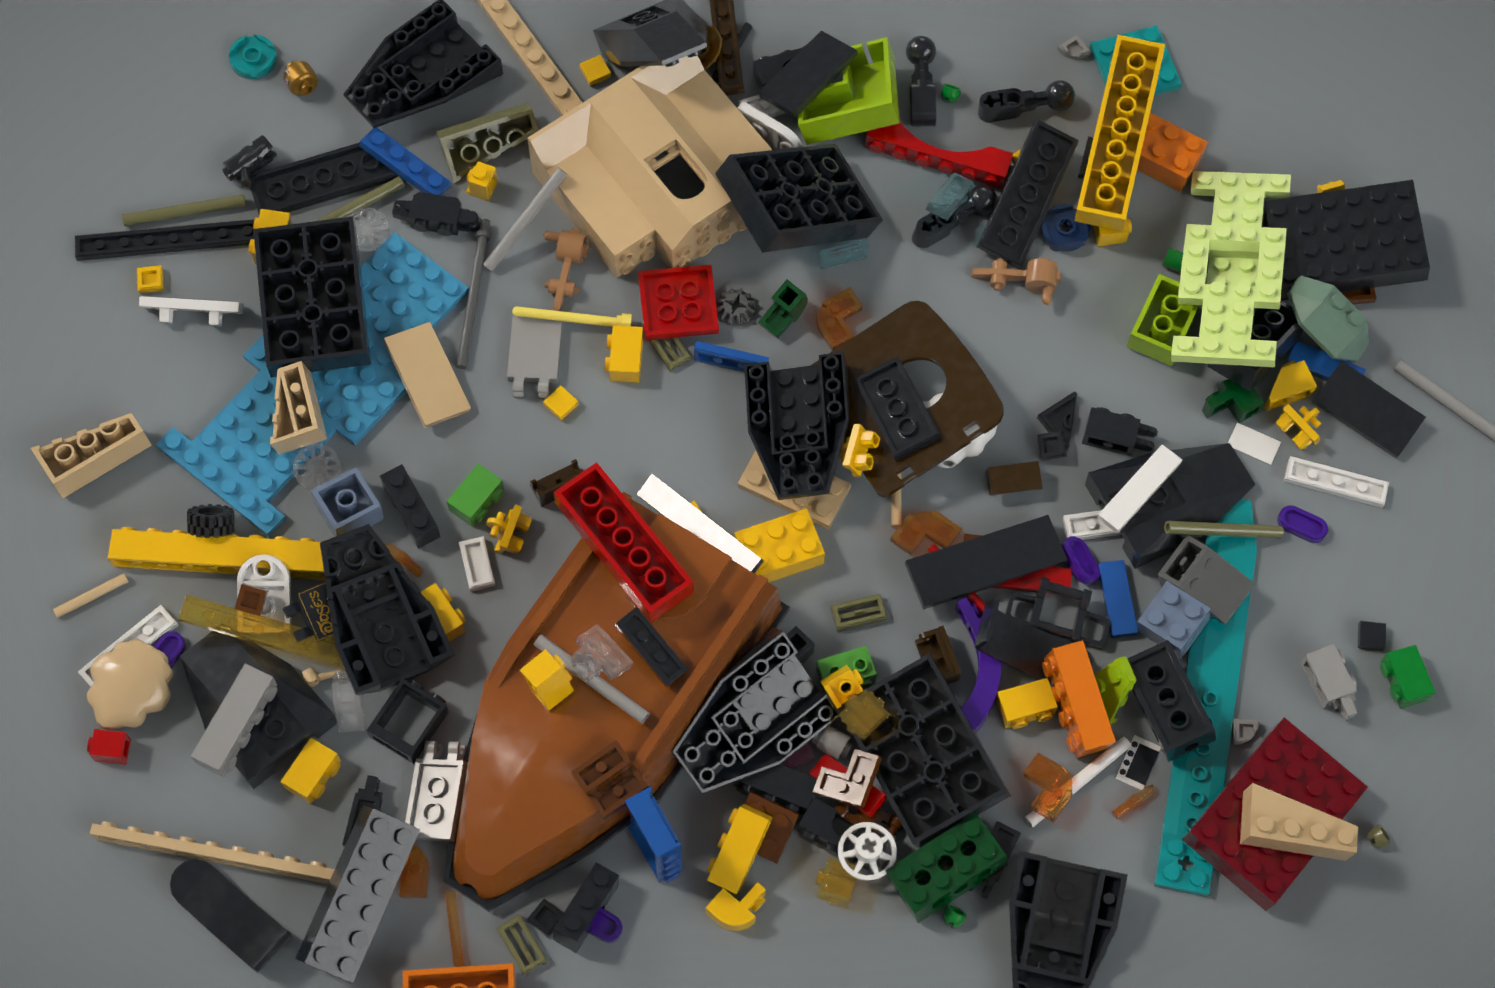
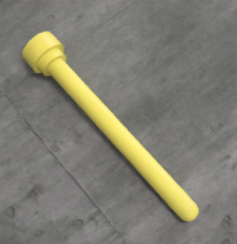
(620, 320)

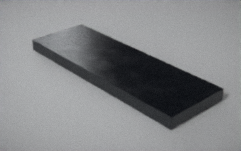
(318, 179)
(1027, 193)
(985, 561)

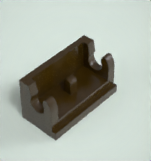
(1013, 478)
(546, 486)
(939, 646)

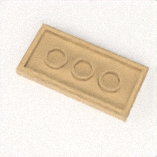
(427, 374)

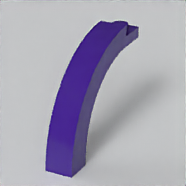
(989, 670)

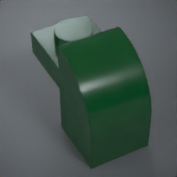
(786, 308)
(1240, 401)

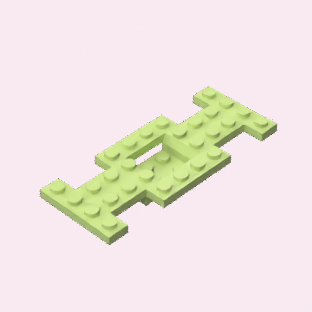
(1242, 269)

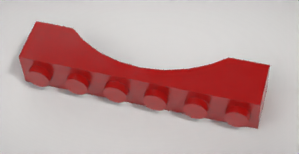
(983, 165)

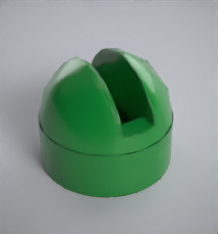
(951, 92)
(954, 915)

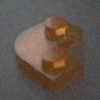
(832, 316)
(922, 525)
(1055, 783)
(415, 875)

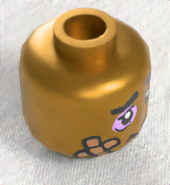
(300, 78)

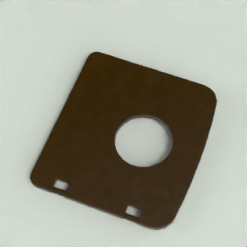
(969, 398)

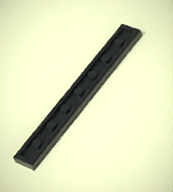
(163, 240)

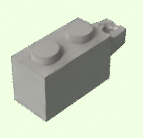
(1331, 680)

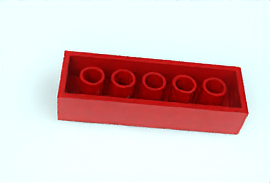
(624, 542)

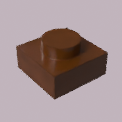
(251, 599)

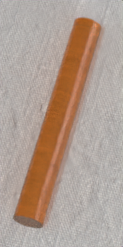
(454, 929)

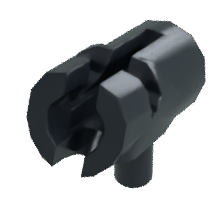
(249, 161)

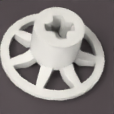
(867, 849)

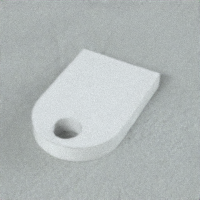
(772, 131)
(277, 582)

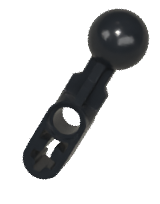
(921, 53)
(1058, 96)
(979, 201)

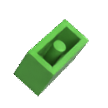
(476, 495)

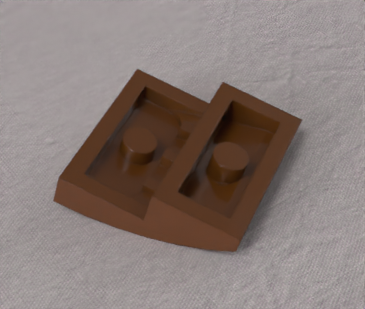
(609, 779)

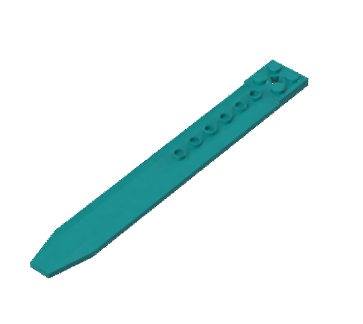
(1214, 675)

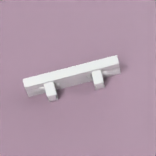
(169, 305)

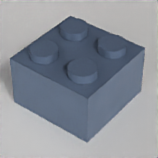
(347, 503)
(1174, 618)

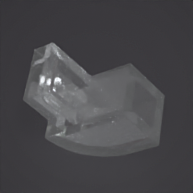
(347, 705)

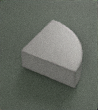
(1074, 48)
(1243, 731)

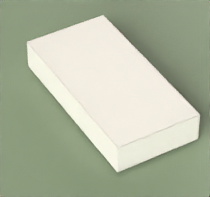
(477, 564)

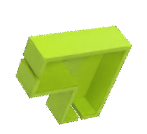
(859, 102)

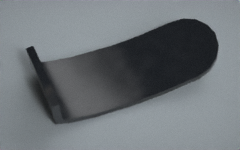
(1015, 642)
(227, 913)

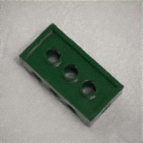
(942, 851)

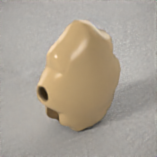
(129, 684)

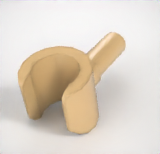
(312, 678)

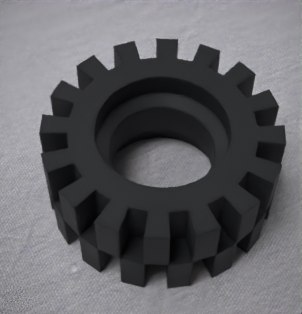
(210, 521)

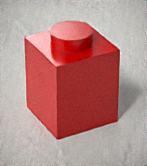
(109, 746)

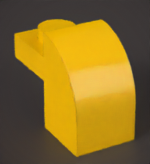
(731, 913)

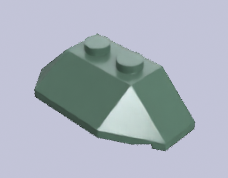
(1329, 319)

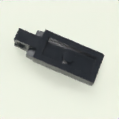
(364, 797)

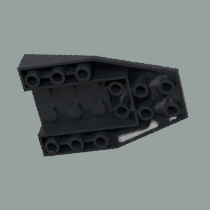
(654, 36)
(421, 67)
(799, 423)
(1198, 491)
(754, 716)
(287, 719)

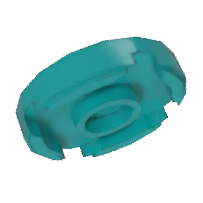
(252, 56)

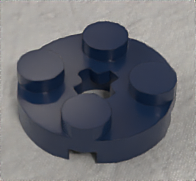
(1058, 239)

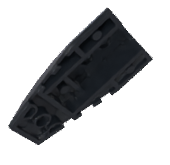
(378, 614)
(1061, 921)

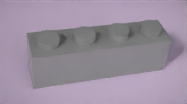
(234, 720)

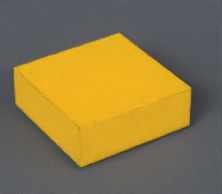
(595, 70)
(150, 279)
(560, 403)

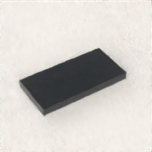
(808, 74)
(897, 408)
(1369, 409)

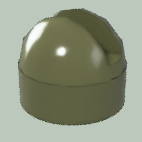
(1380, 836)

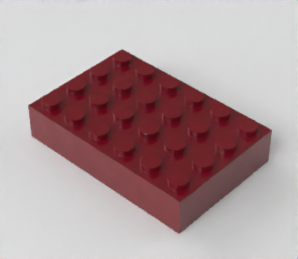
(1291, 767)

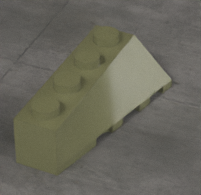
(485, 138)

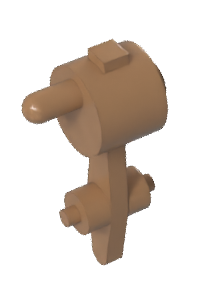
(571, 249)
(1040, 276)

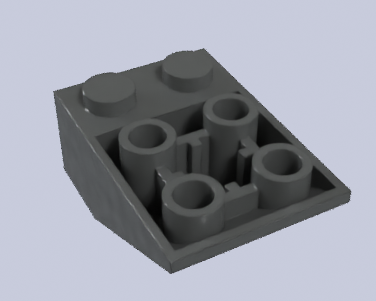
(1206, 578)

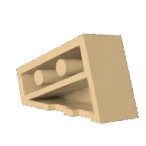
(296, 411)

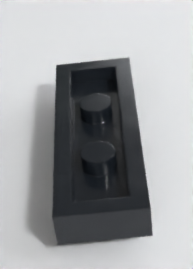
(651, 647)

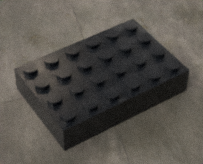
(798, 197)
(1352, 237)
(312, 295)
(930, 754)

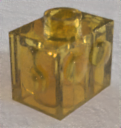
(864, 713)
(835, 883)

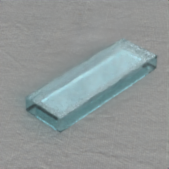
(950, 196)

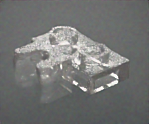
(600, 654)

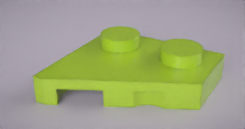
(1114, 685)

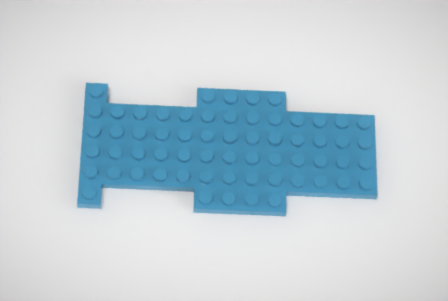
(235, 450)

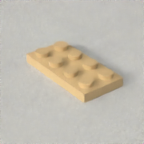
(820, 507)

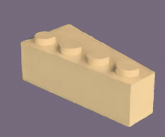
(1290, 826)

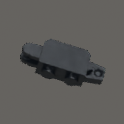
(436, 214)

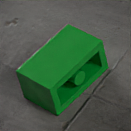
(1407, 676)

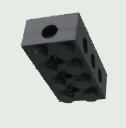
(1162, 716)

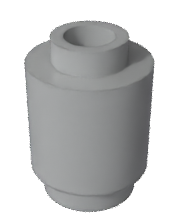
(833, 742)

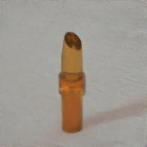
(404, 559)
(1133, 802)

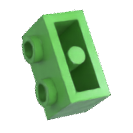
(855, 659)

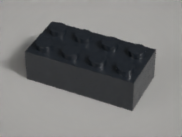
(1268, 325)

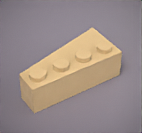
(91, 453)

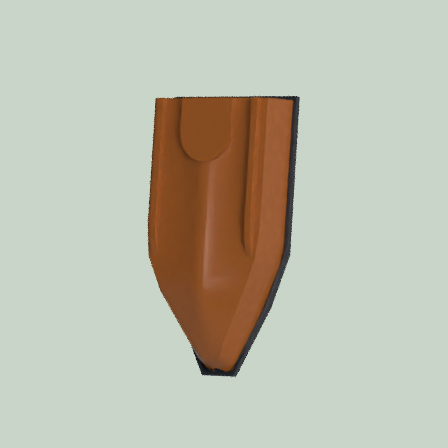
(520, 801)

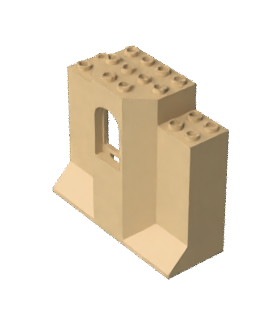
(611, 163)

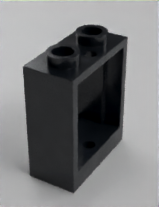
(395, 744)

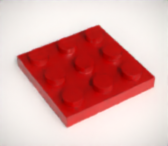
(678, 302)

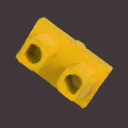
(1307, 435)
(855, 450)
(506, 540)

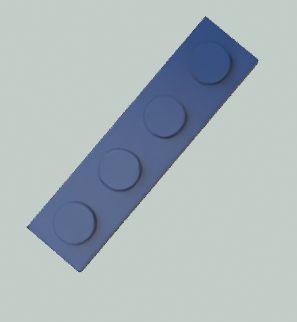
(404, 163)

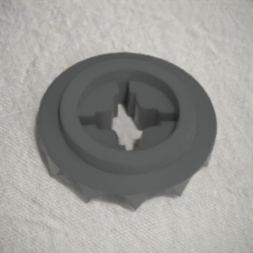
(741, 315)

